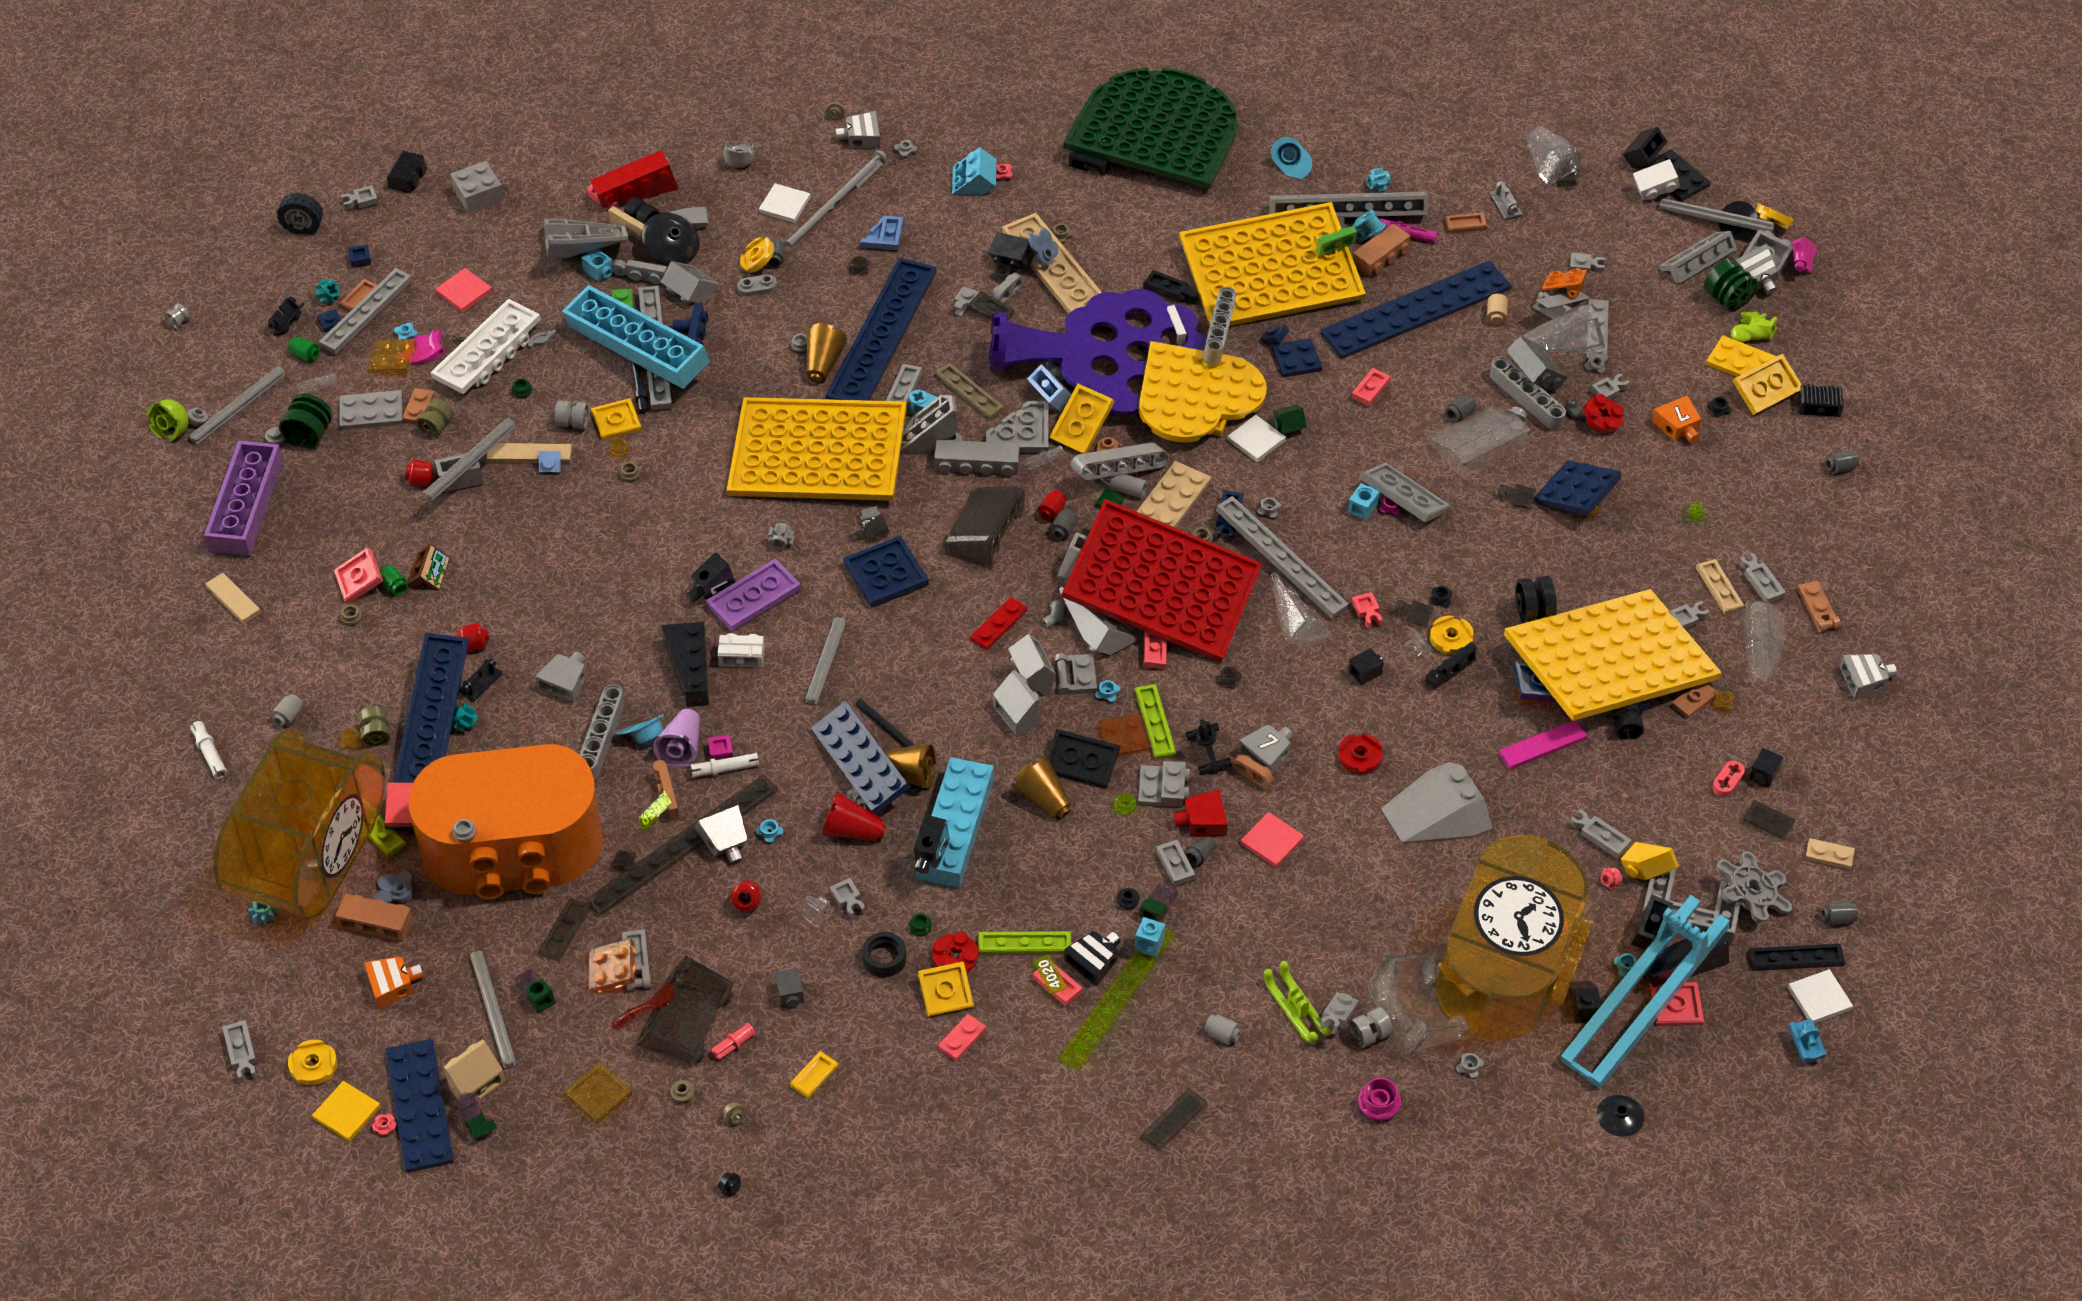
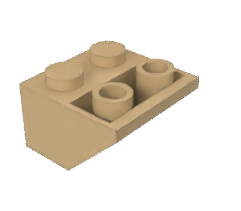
(474, 1071)

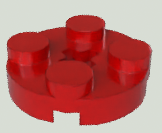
(1601, 404)
(1360, 764)
(955, 942)

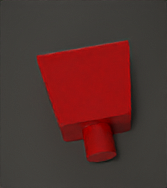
(1203, 815)

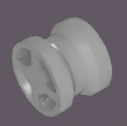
(177, 315)

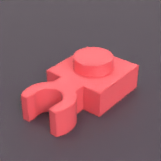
(1367, 607)

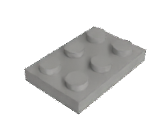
(371, 410)

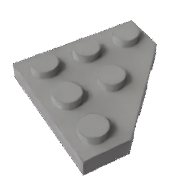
(1024, 427)

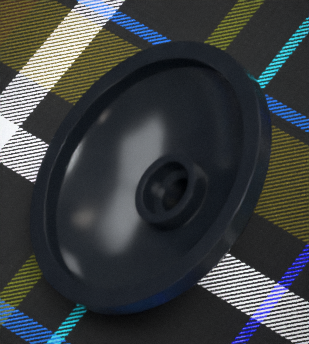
(666, 247)

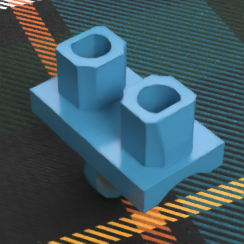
(1807, 1040)

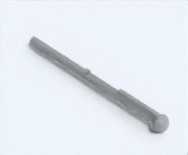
(878, 160)

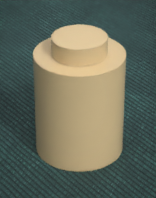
(1497, 309)

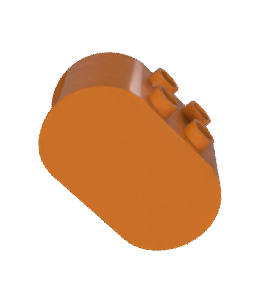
(530, 816)

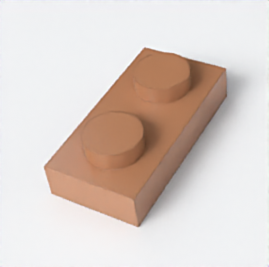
(418, 402)

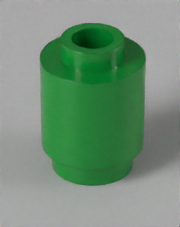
(304, 349)
(393, 580)

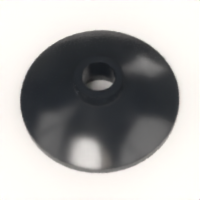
(1739, 208)
(1618, 1123)

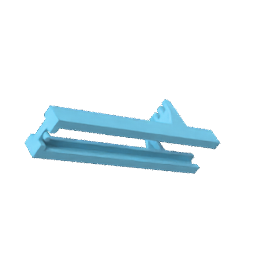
(1671, 925)

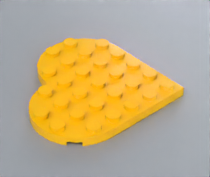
(1188, 398)

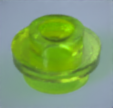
(1125, 798)

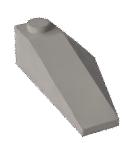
(1098, 630)

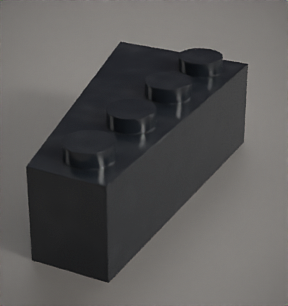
(689, 659)

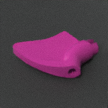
(1804, 254)
(428, 348)

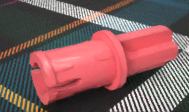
(733, 1041)

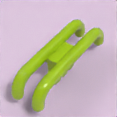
(1296, 1005)

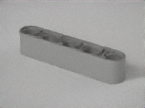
(1219, 326)
(1527, 393)
(1119, 461)
(602, 728)

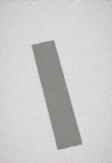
(1561, 299)

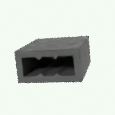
(1537, 364)

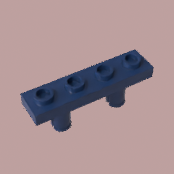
(695, 324)

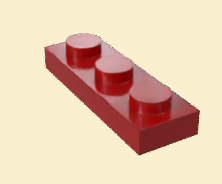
(998, 623)

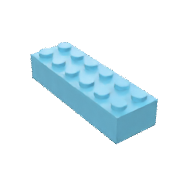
(962, 804)

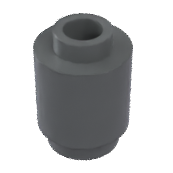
(778, 254)
(1460, 408)
(1841, 461)
(1063, 524)
(1839, 913)

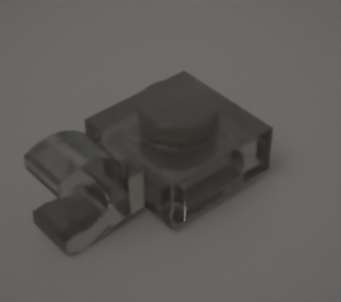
(1519, 496)
(1416, 613)

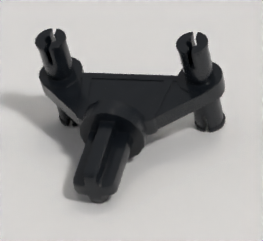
(1206, 737)

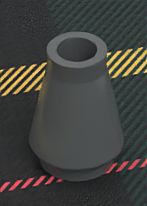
(1200, 851)

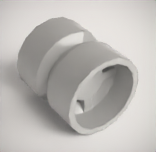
(569, 414)
(1372, 1026)

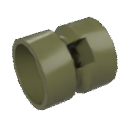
(435, 417)
(374, 726)

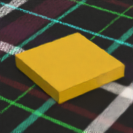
(616, 419)
(945, 989)
(346, 1111)

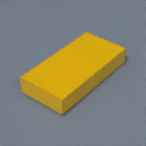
(814, 1074)

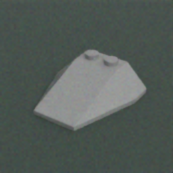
(573, 237)
(1439, 807)

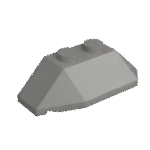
(930, 424)

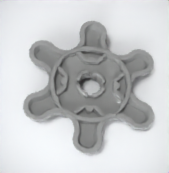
(1750, 875)

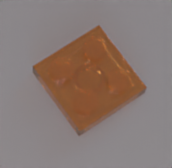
(1127, 732)
(611, 966)

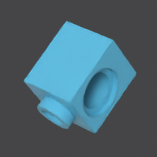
(597, 264)
(1363, 501)
(1150, 937)

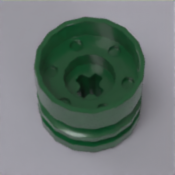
(1731, 284)
(305, 419)

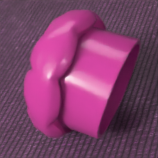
(1379, 1099)

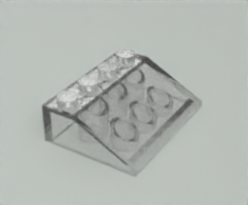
(1480, 439)

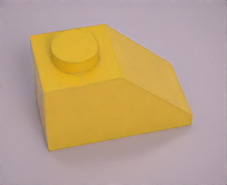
(1648, 860)

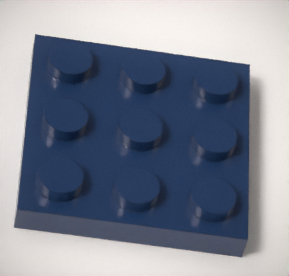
(1578, 487)
(885, 571)

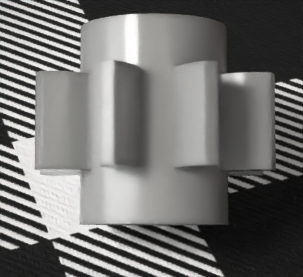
(781, 536)

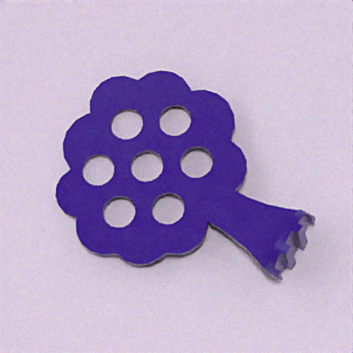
(1079, 349)

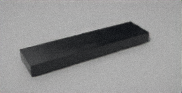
(1796, 957)

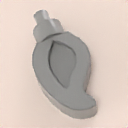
(540, 338)

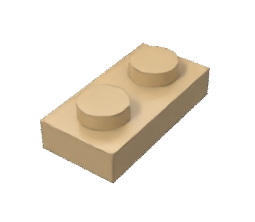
(1829, 854)

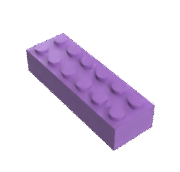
(243, 498)

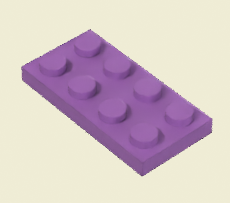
(753, 595)

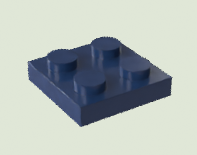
(1297, 357)

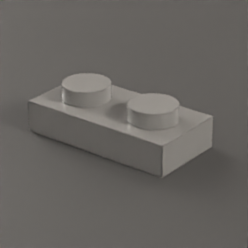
(1175, 862)

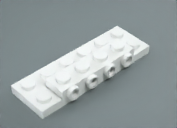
(487, 347)

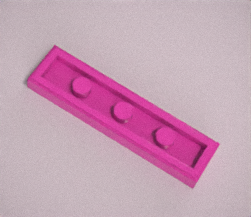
(1542, 744)

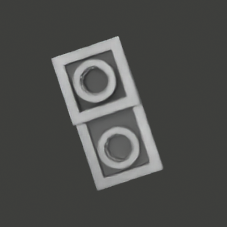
(696, 216)

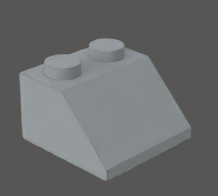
(688, 282)

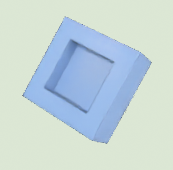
(549, 461)

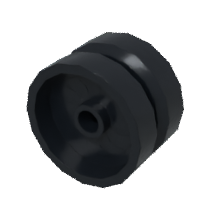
(1535, 599)

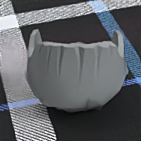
(739, 155)

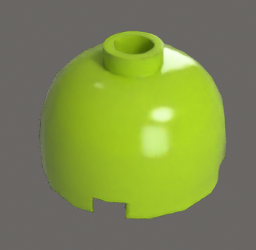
(165, 415)

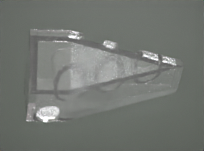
(1551, 154)
(1570, 331)
(1296, 617)
(1764, 639)

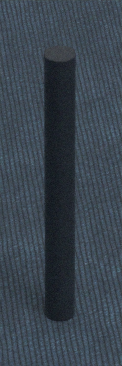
(883, 723)

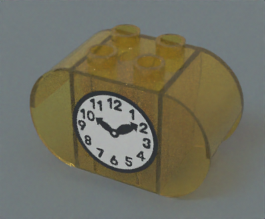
(298, 825)
(1514, 938)

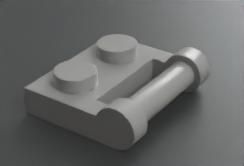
(1083, 673)

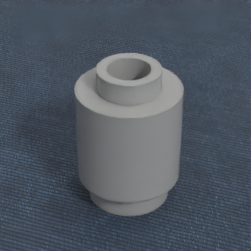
(287, 710)
(1222, 1029)

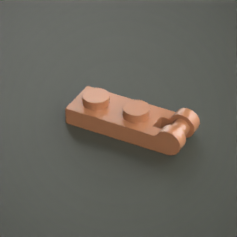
(1818, 606)
(662, 776)

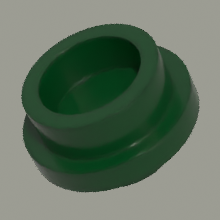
(521, 388)
(920, 924)

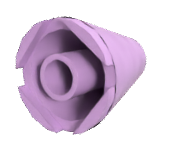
(679, 740)

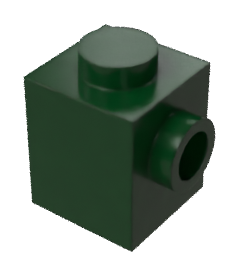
(1289, 419)

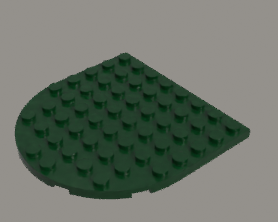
(1158, 124)

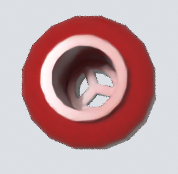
(420, 473)
(476, 635)
(739, 897)

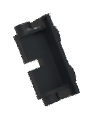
(290, 310)
(480, 680)

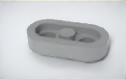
(757, 285)
(1010, 286)

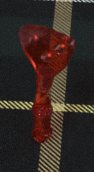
(662, 998)

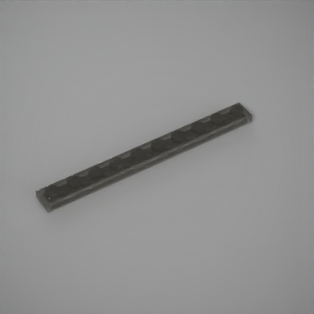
(674, 849)

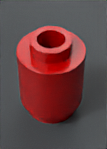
(1052, 505)

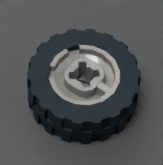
(299, 213)

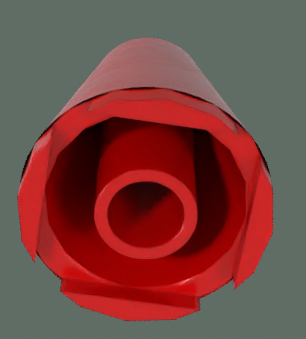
(852, 821)

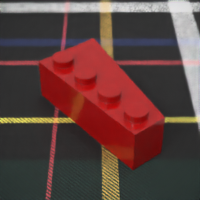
(637, 179)

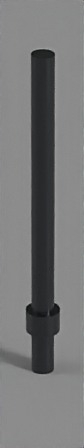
(639, 394)

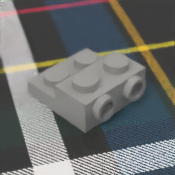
(1780, 249)
(1164, 784)

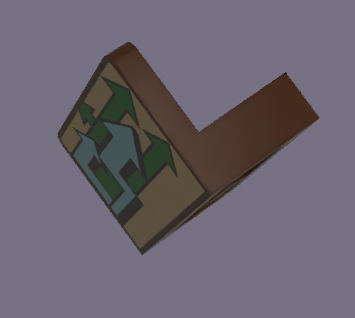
(429, 568)

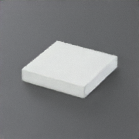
(784, 203)
(1256, 438)
(1820, 996)

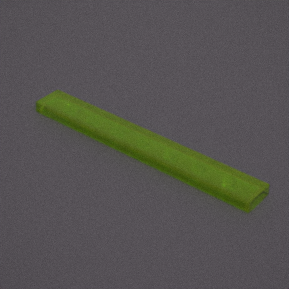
(1111, 1006)

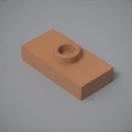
(1694, 700)

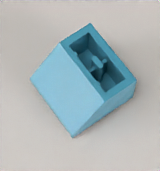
(974, 174)

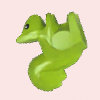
(1755, 327)

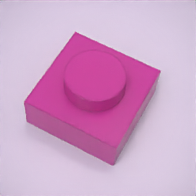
(720, 747)

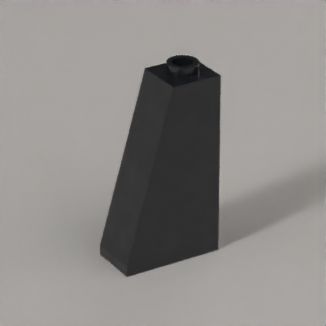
(1675, 954)

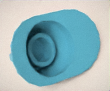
(1289, 150)
(644, 732)

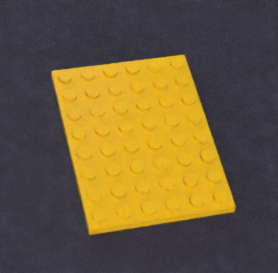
(1272, 264)
(817, 449)
(1612, 654)

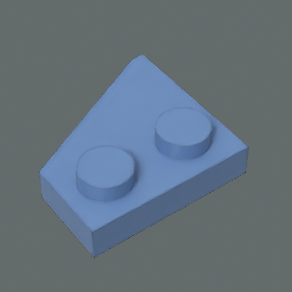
(885, 234)

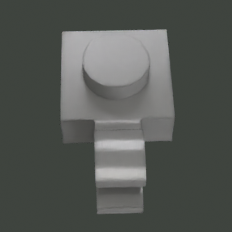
(963, 300)

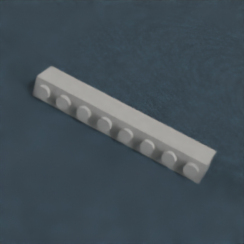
(1357, 204)

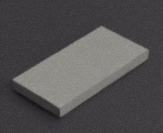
(1405, 492)

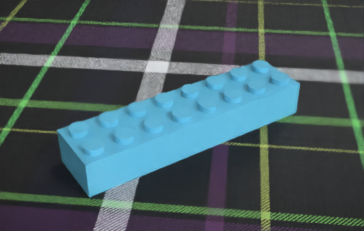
(636, 336)

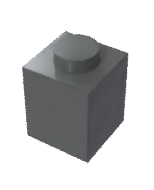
(789, 988)

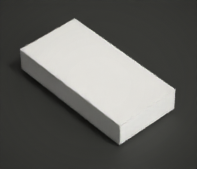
(1181, 333)

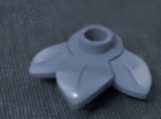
(1043, 247)
(395, 888)

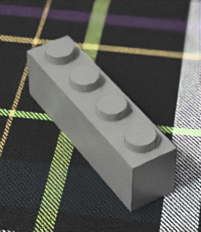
(977, 457)

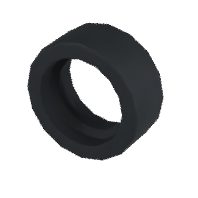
(884, 969)

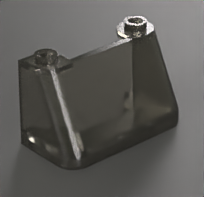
(984, 523)
(683, 1025)

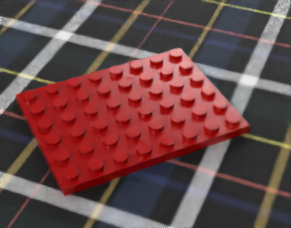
(1162, 580)

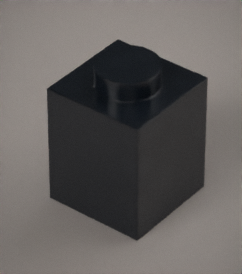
(1366, 666)
(1766, 767)

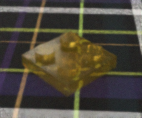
(392, 356)
(598, 1093)

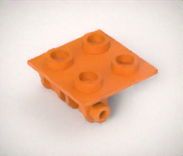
(1571, 280)

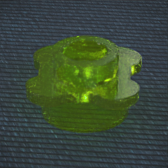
(1696, 511)

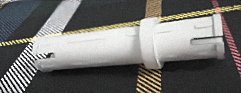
(206, 744)
(724, 765)

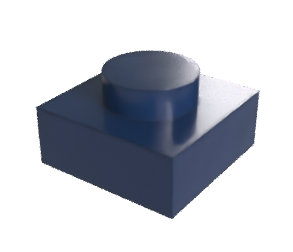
(359, 255)
(328, 320)
(1274, 334)

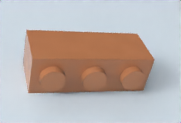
(1381, 250)
(374, 917)

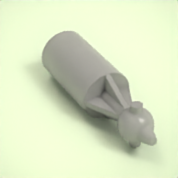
(1125, 484)

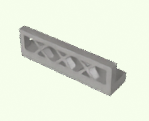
(1699, 256)

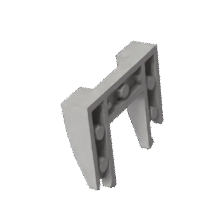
(1701, 917)

